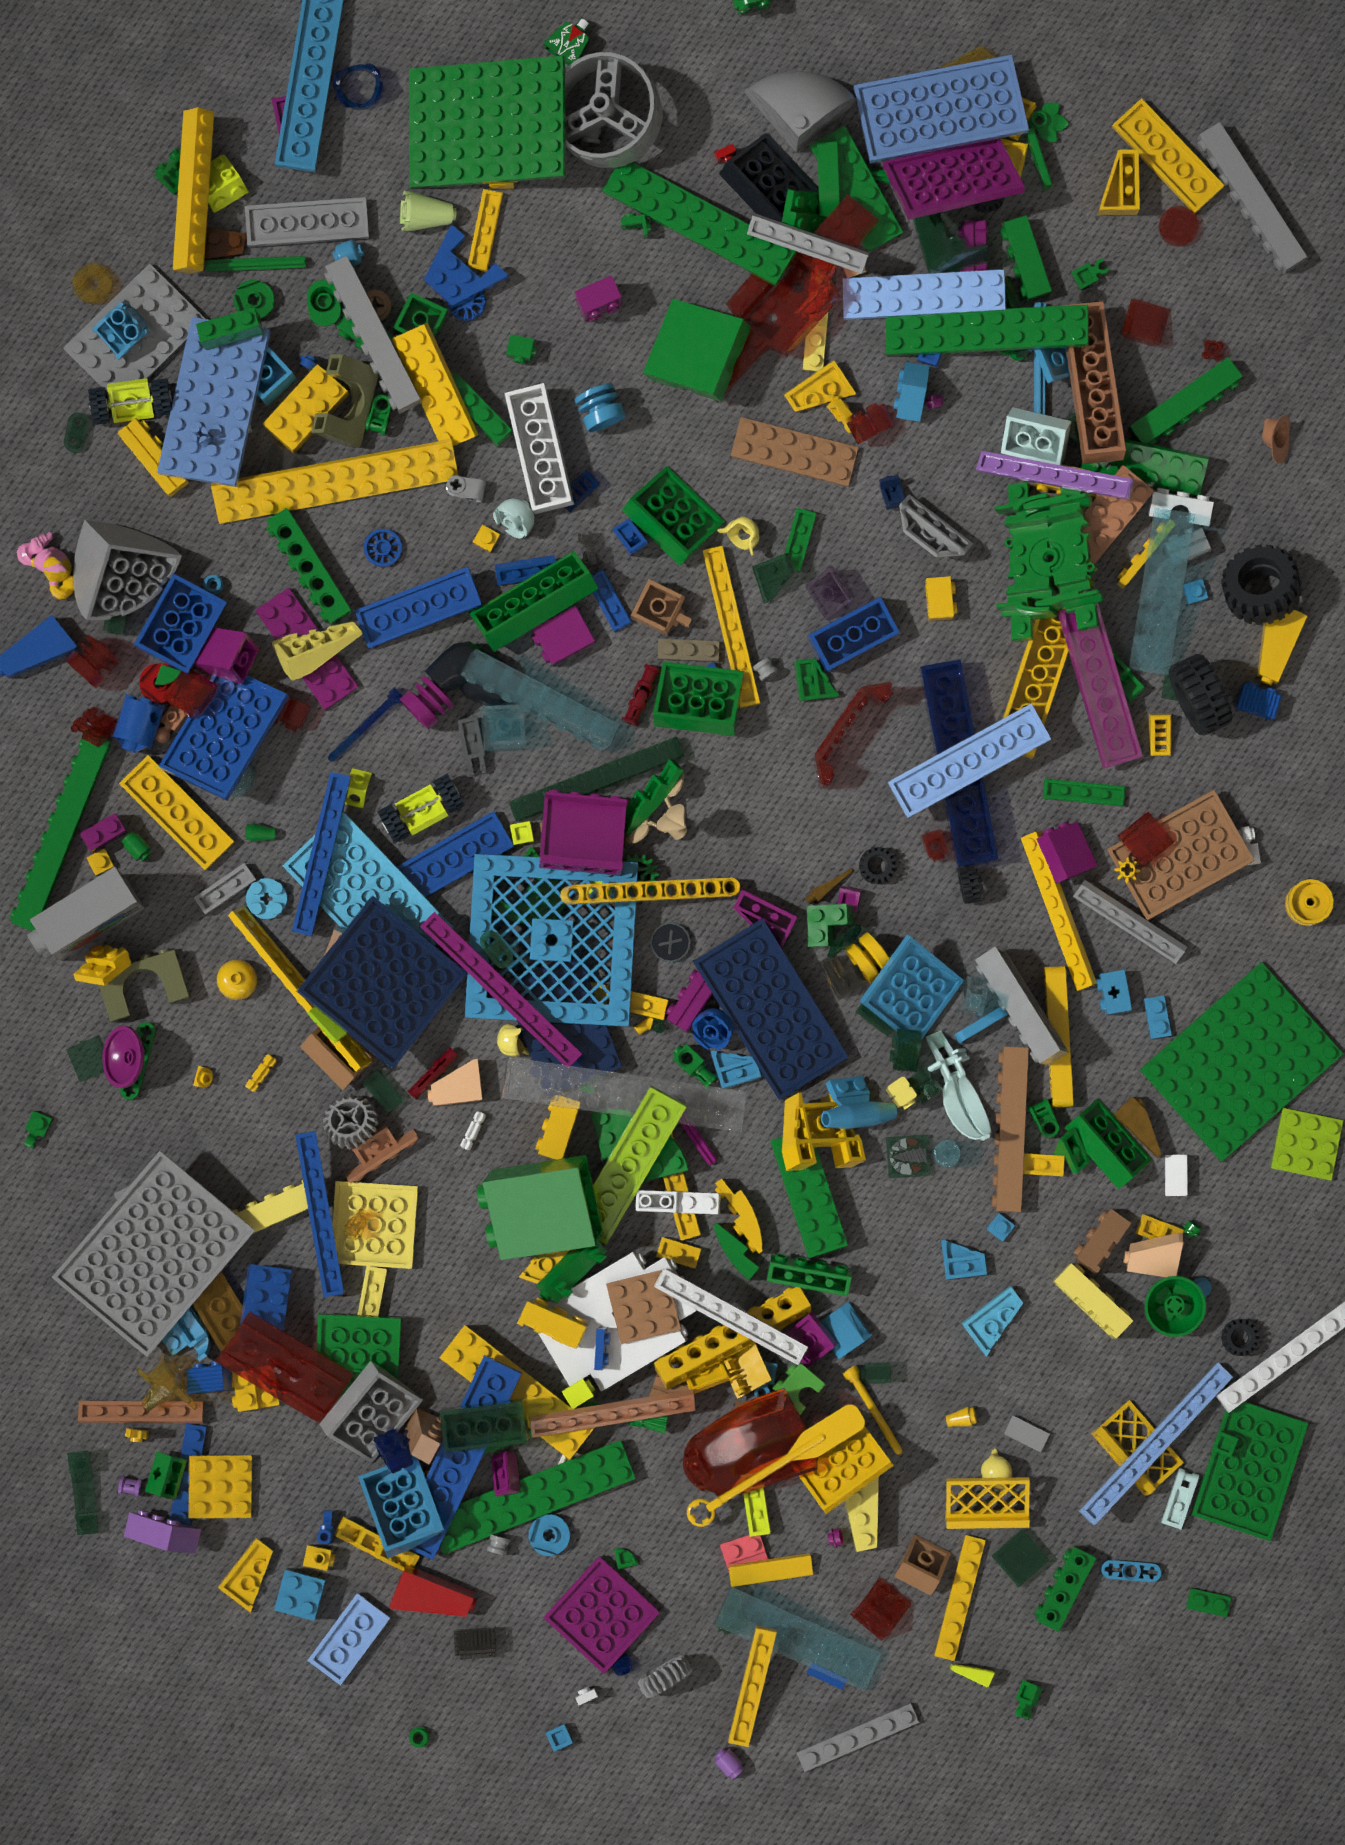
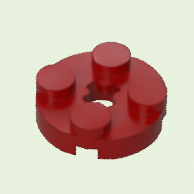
(147, 684)

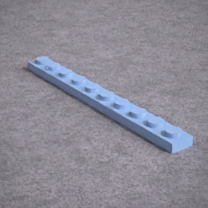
(1155, 1444)

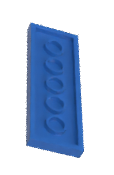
(418, 607)
(455, 855)

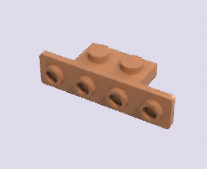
(377, 1150)

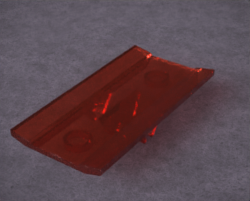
(284, 1367)

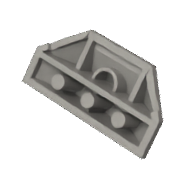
(931, 530)

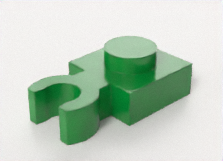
(1087, 275)

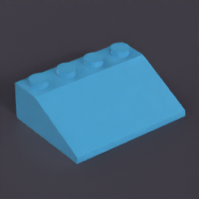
(401, 1507)

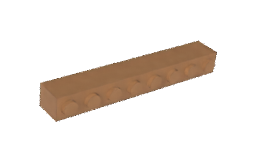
(1011, 1129)

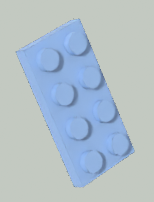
(348, 1639)

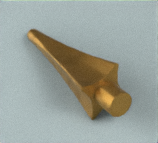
(819, 892)

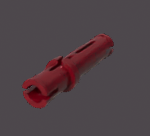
(433, 1073)

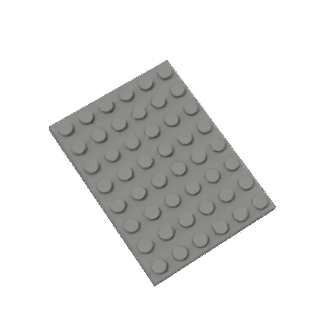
(153, 1253)

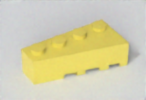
(1093, 1301)
(863, 1516)

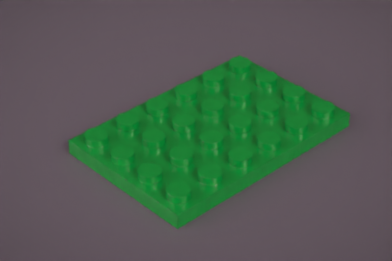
(1251, 1484)

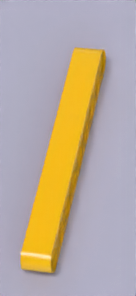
(641, 893)

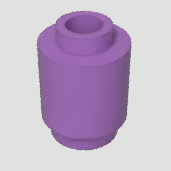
(728, 1763)

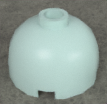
(516, 516)

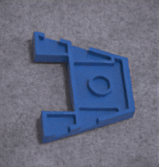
(454, 279)

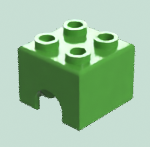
(797, 1379)

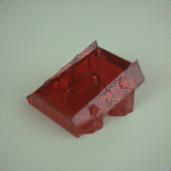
(1145, 323)
(191, 693)
(1145, 839)

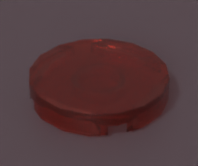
(1178, 226)

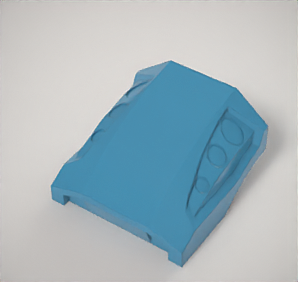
(122, 329)
(846, 1329)

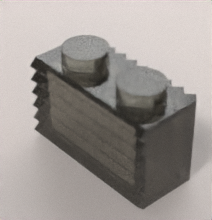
(475, 1642)

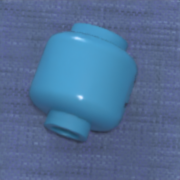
(351, 250)

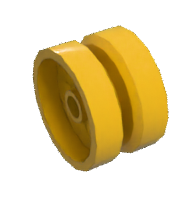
(1297, 906)
(872, 956)

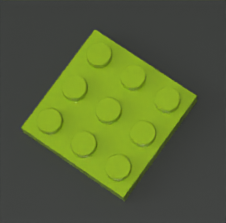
(1306, 1144)

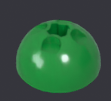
(1176, 1317)

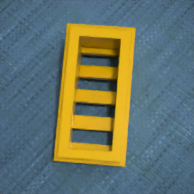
(1152, 734)

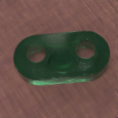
(76, 432)
(497, 949)

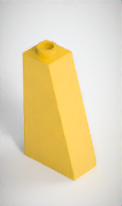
(1277, 645)

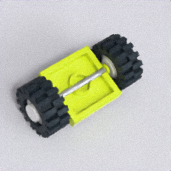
(130, 401)
(421, 809)

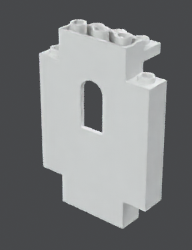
(593, 1304)

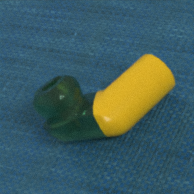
(650, 1024)

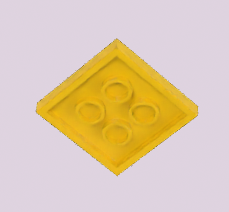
(220, 1486)

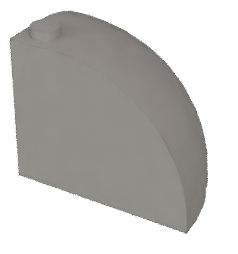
(800, 104)
(119, 569)

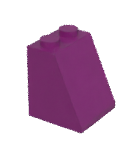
(227, 655)

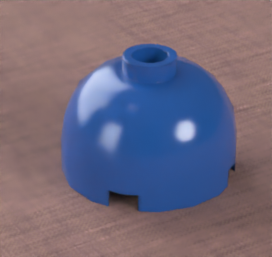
(712, 1029)

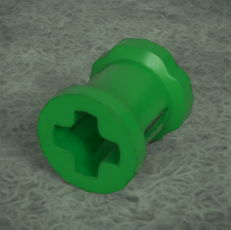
(704, 1075)

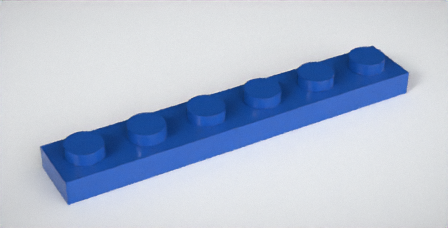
(192, 1445)

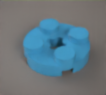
(555, 1545)

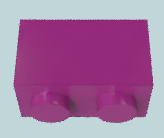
(103, 833)

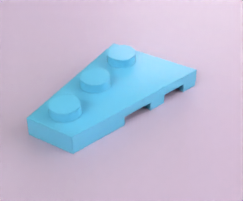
(991, 1319)

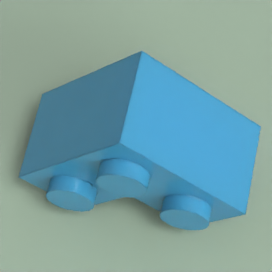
(912, 390)

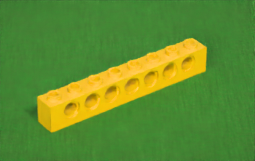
(727, 1347)

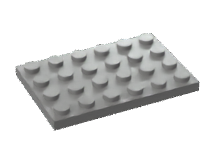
(167, 318)

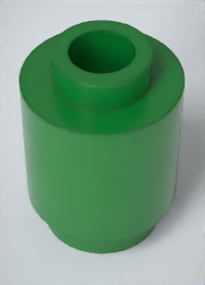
(137, 846)

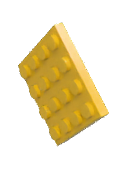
(846, 1470)

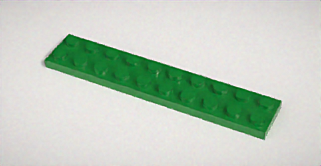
(697, 221)
(988, 331)
(539, 1495)

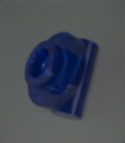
(622, 1665)

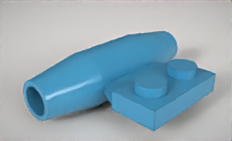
(854, 1105)

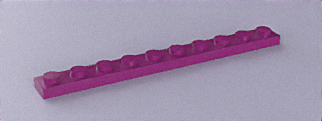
(501, 990)

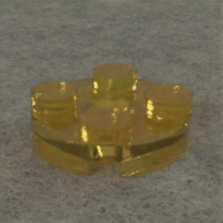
(91, 295)

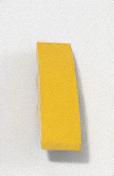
(371, 1543)

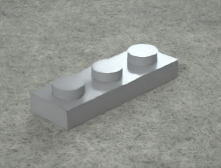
(225, 889)

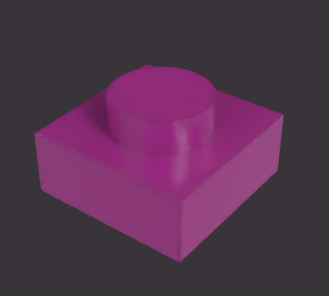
(850, 896)

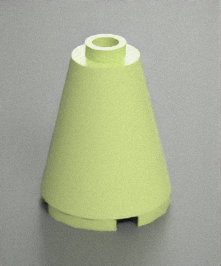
(424, 212)

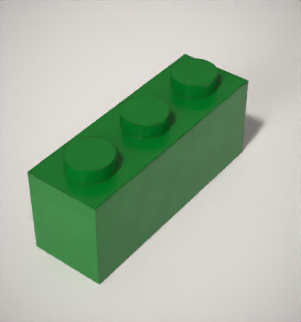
(230, 328)

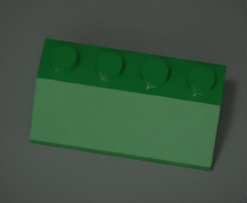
(1109, 1144)

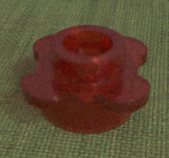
(1217, 346)

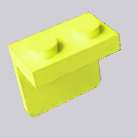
(224, 184)

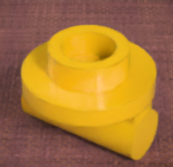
(203, 1077)

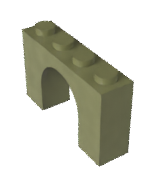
(362, 383)
(165, 965)

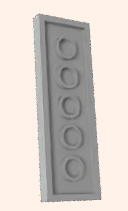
(306, 222)

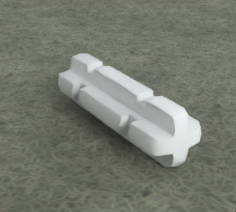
(473, 1130)

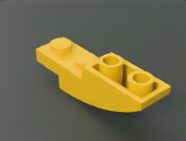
(747, 1222)

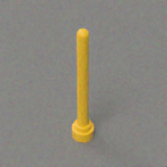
(853, 1376)

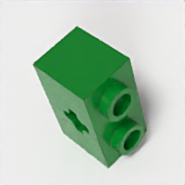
(165, 1475)

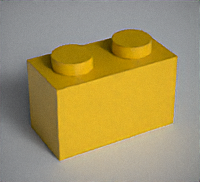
(939, 598)

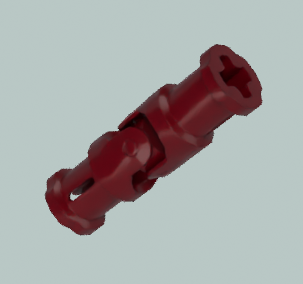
(641, 696)

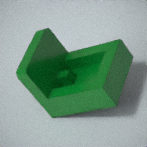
(632, 221)

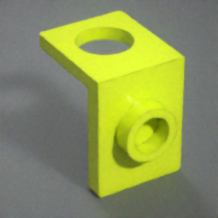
(358, 786)

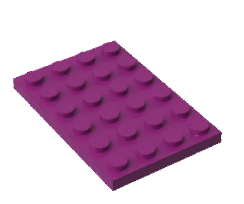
(953, 178)

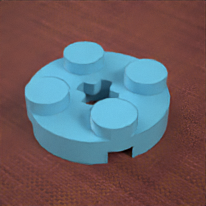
(275, 891)

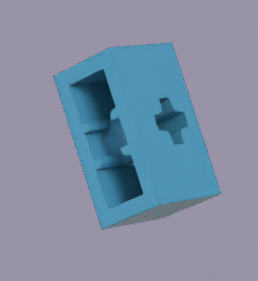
(1118, 981)

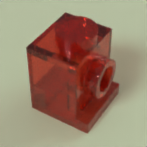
(938, 838)

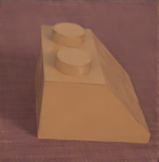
(922, 1565)

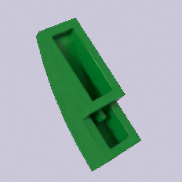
(734, 1251)

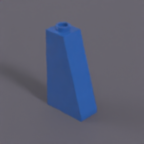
(37, 648)

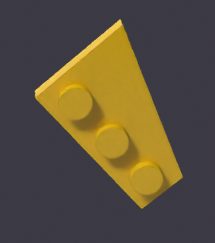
(247, 1574)

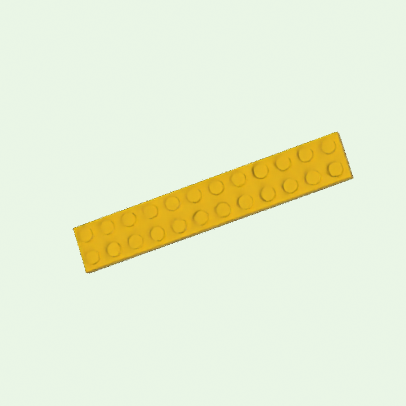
(335, 481)

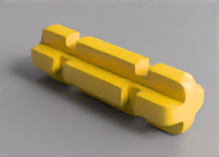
(261, 1072)

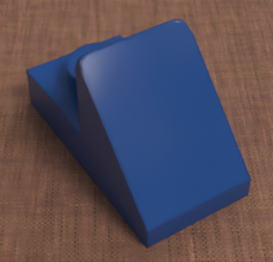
(629, 536)

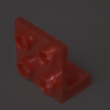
(881, 1609)

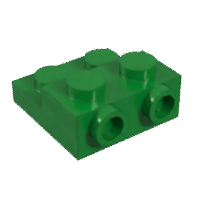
(801, 210)

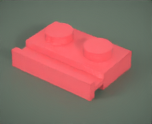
(743, 1550)

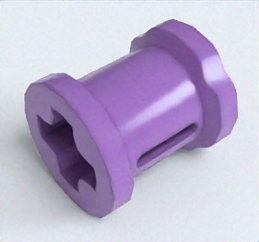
(124, 1486)

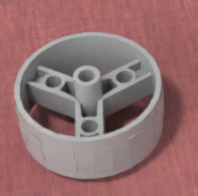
(608, 110)

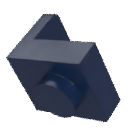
(891, 491)

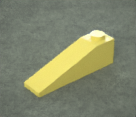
(307, 652)

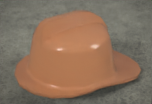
(1276, 436)

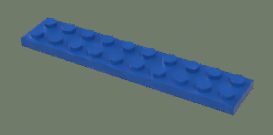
(454, 1470)

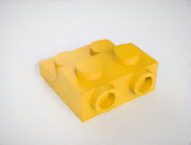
(103, 965)
(250, 1396)

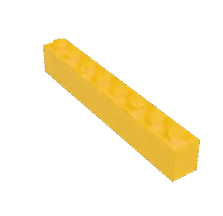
(193, 190)

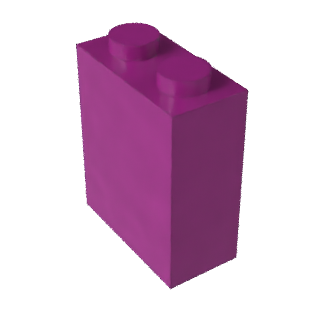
(562, 636)
(1066, 851)

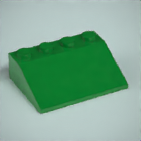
(673, 515)
(698, 698)

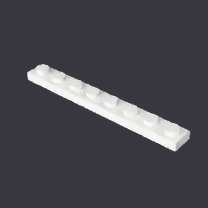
(730, 1316)
(1283, 1359)

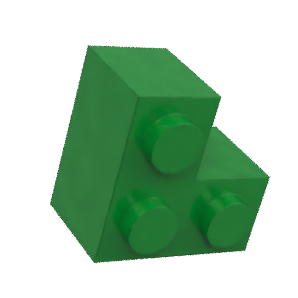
(822, 921)

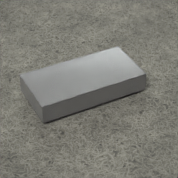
(1026, 1433)

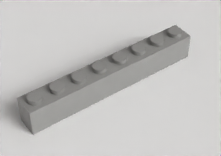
(1251, 197)
(373, 335)

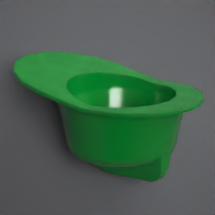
(322, 304)

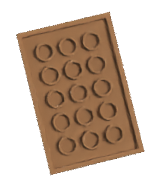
(1202, 853)

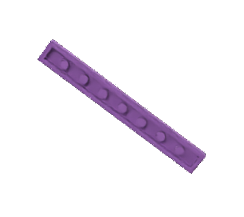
(1055, 475)

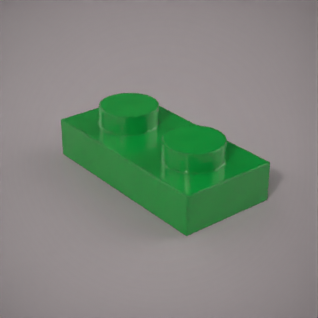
(1208, 1602)

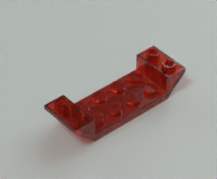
(876, 693)

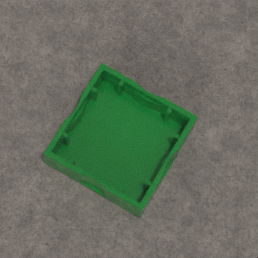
(696, 349)

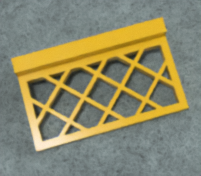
(1119, 1454)
(987, 1519)

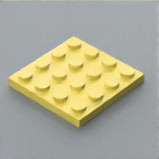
(390, 1228)

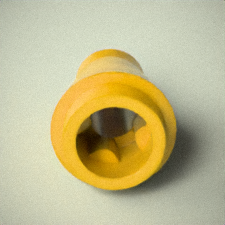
(962, 1417)

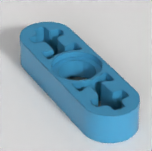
(980, 1024)
(1146, 1578)

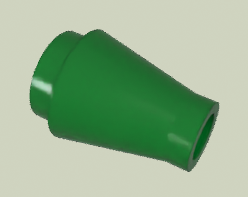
(258, 832)

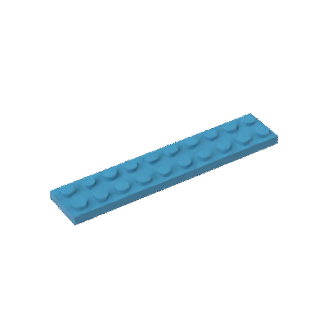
(309, 84)

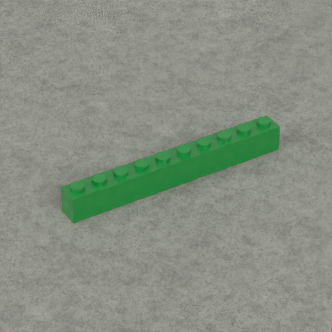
(60, 834)

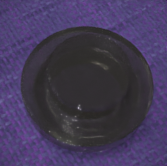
(1089, 295)

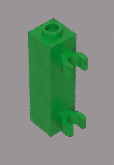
(569, 1271)

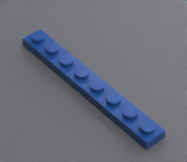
(321, 854)
(319, 1213)

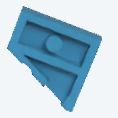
(734, 1069)
(961, 1261)

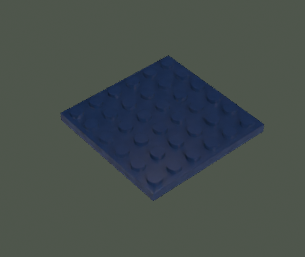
(381, 982)

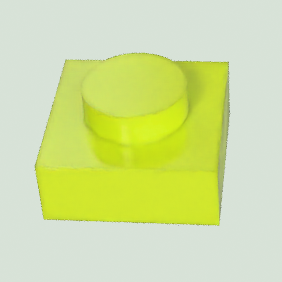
(521, 833)

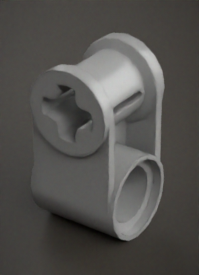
(470, 488)

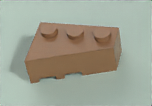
(1101, 1240)
(424, 1435)

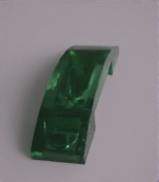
(83, 1492)

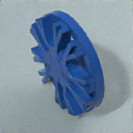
(469, 305)
(382, 547)

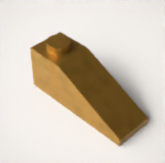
(1137, 1121)

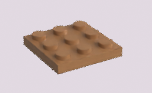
(641, 1308)

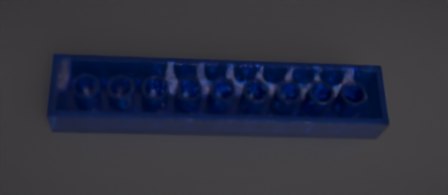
(950, 724)

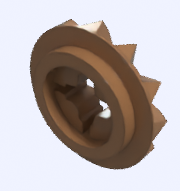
(383, 300)

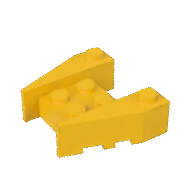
(805, 1130)

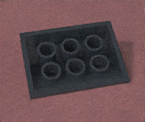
(763, 176)

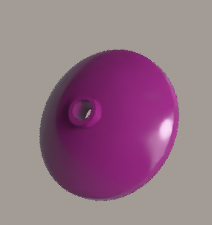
(123, 1057)

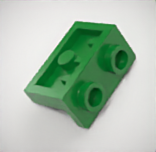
(168, 172)

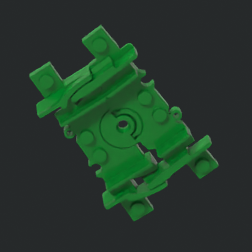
(1043, 529)

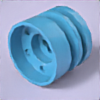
(601, 410)

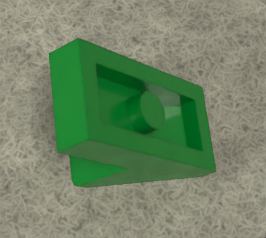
(1073, 1150)

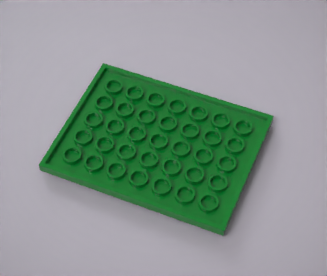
(487, 122)
(1241, 1062)

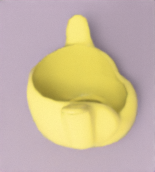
(749, 527)
(509, 1042)
(996, 1467)

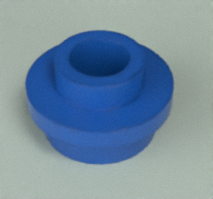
(308, 362)

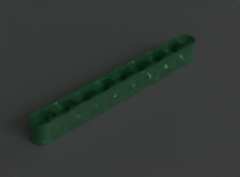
(601, 776)

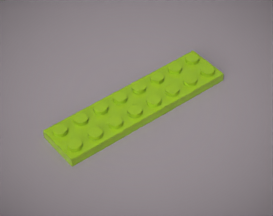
(635, 1156)

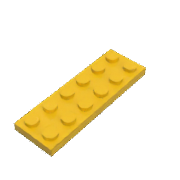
(1168, 156)
(434, 385)
(176, 812)

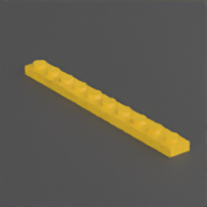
(291, 978)

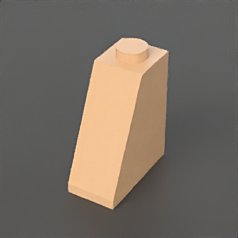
(458, 1087)
(1155, 1256)

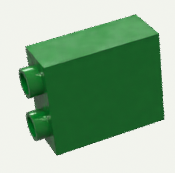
(541, 1208)

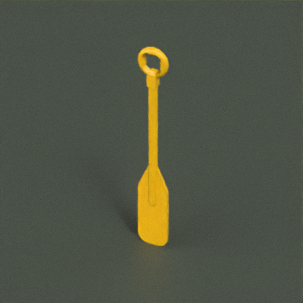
(810, 1444)

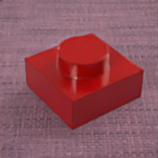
(725, 154)

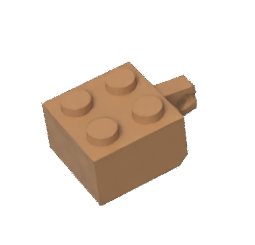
(660, 608)

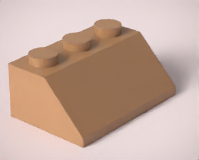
(330, 1060)

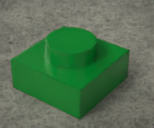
(1224, 1444)

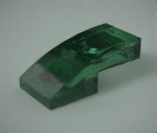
(844, 940)

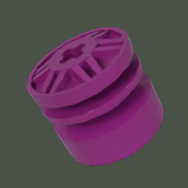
(426, 702)

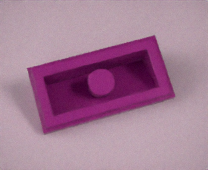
(505, 1474)

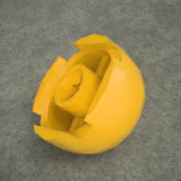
(237, 979)

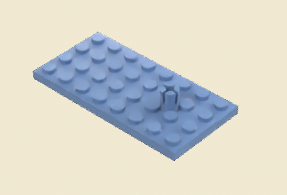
(941, 109)
(213, 409)

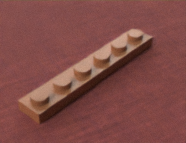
(134, 1412)

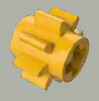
(1131, 866)

